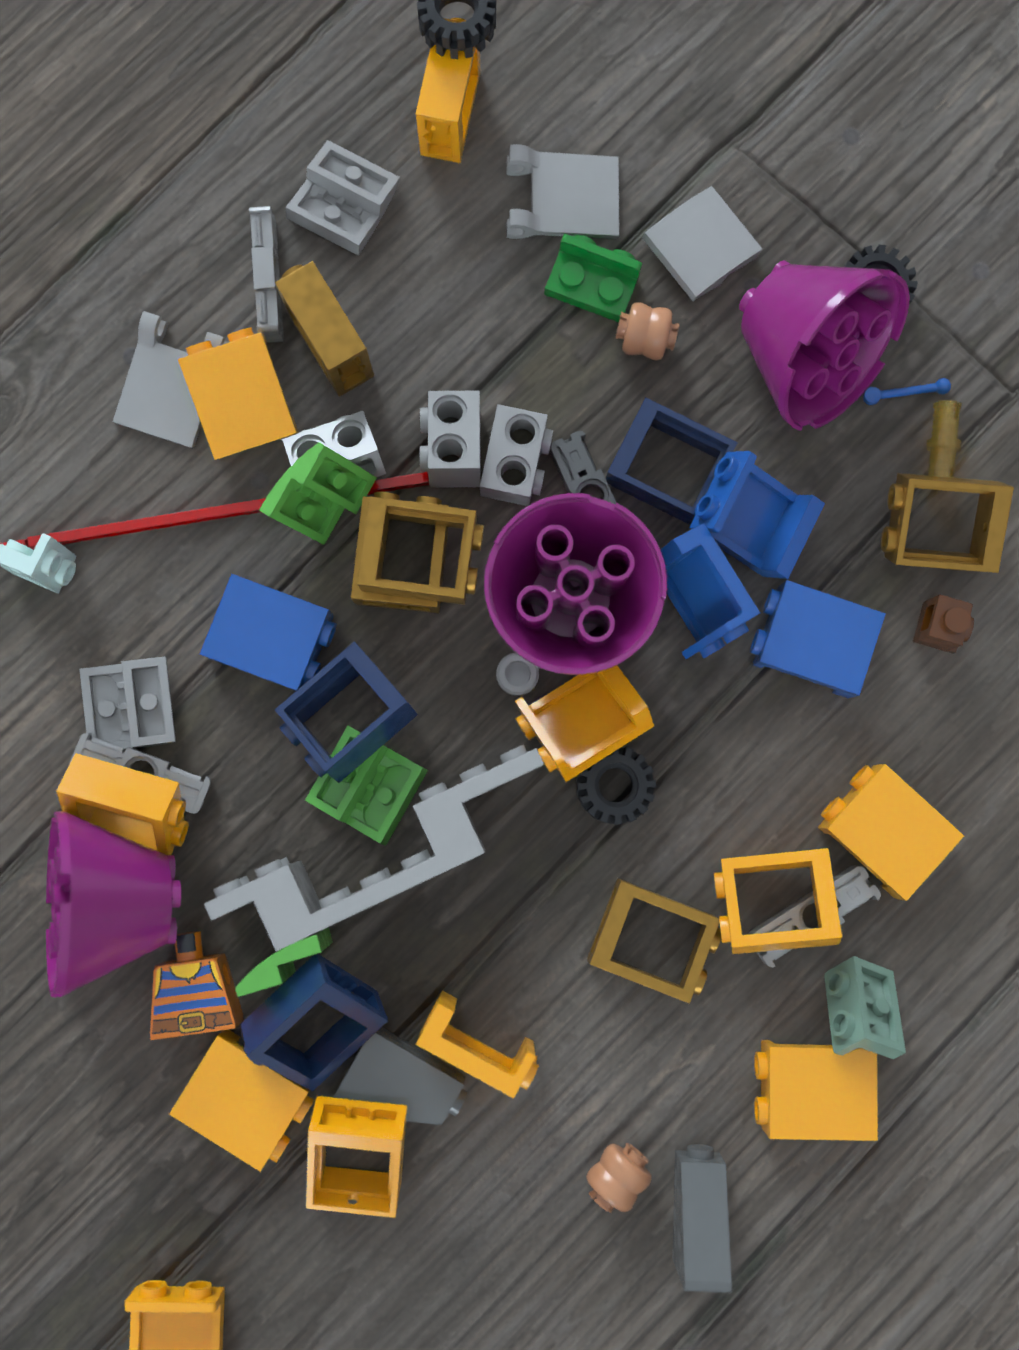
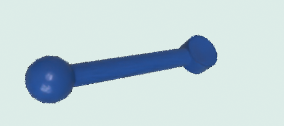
(873, 394)

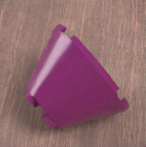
(821, 335)
(575, 584)
(105, 900)

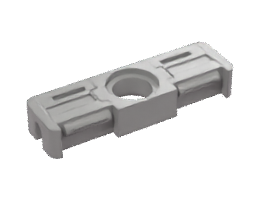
(266, 273)
(191, 787)
(851, 891)

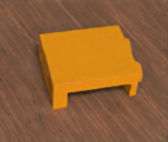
(237, 393)
(584, 720)
(890, 830)
(473, 1055)
(816, 1092)
(241, 1103)
(176, 1316)

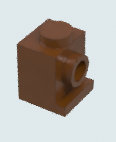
(944, 623)

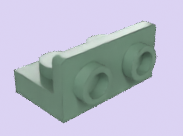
(864, 1009)

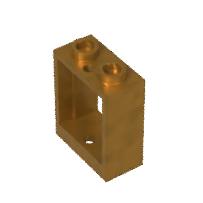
(325, 327)
(988, 528)
(374, 545)
(436, 572)
(612, 924)

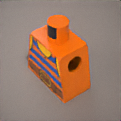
(193, 992)

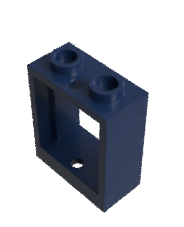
(676, 426)
(321, 690)
(291, 1001)

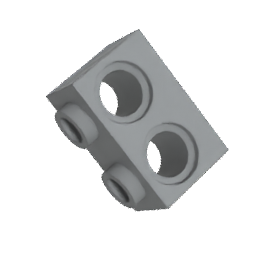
(346, 436)
(451, 439)
(506, 455)

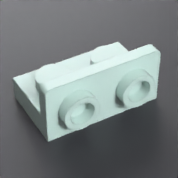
(47, 565)

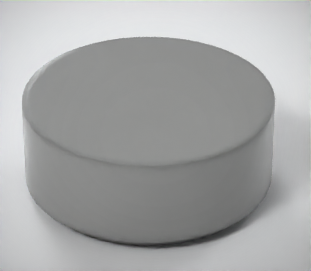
(516, 675)

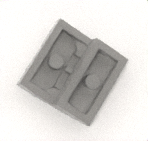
(342, 197)
(702, 243)
(129, 703)

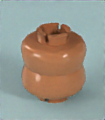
(647, 331)
(618, 1177)

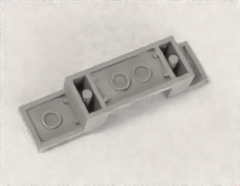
(290, 901)

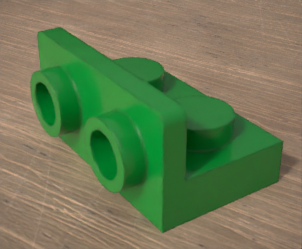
(593, 277)

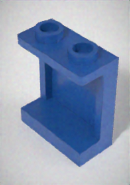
(756, 516)
(706, 591)
(268, 633)
(817, 637)

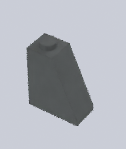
(403, 1074)
(701, 1220)

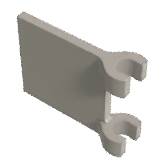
(567, 194)
(155, 389)

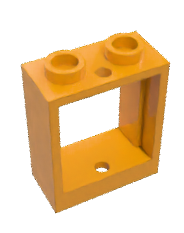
(446, 103)
(125, 802)
(824, 897)
(361, 1127)

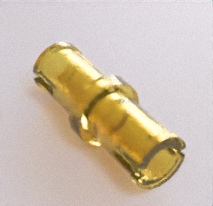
(944, 438)

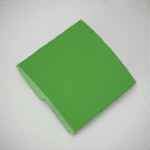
(317, 492)
(371, 795)
(280, 965)

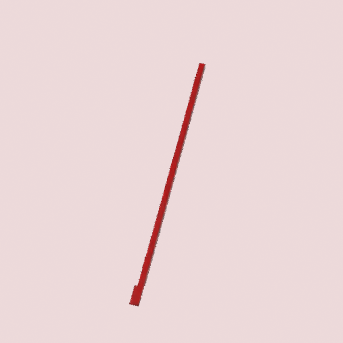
(200, 515)

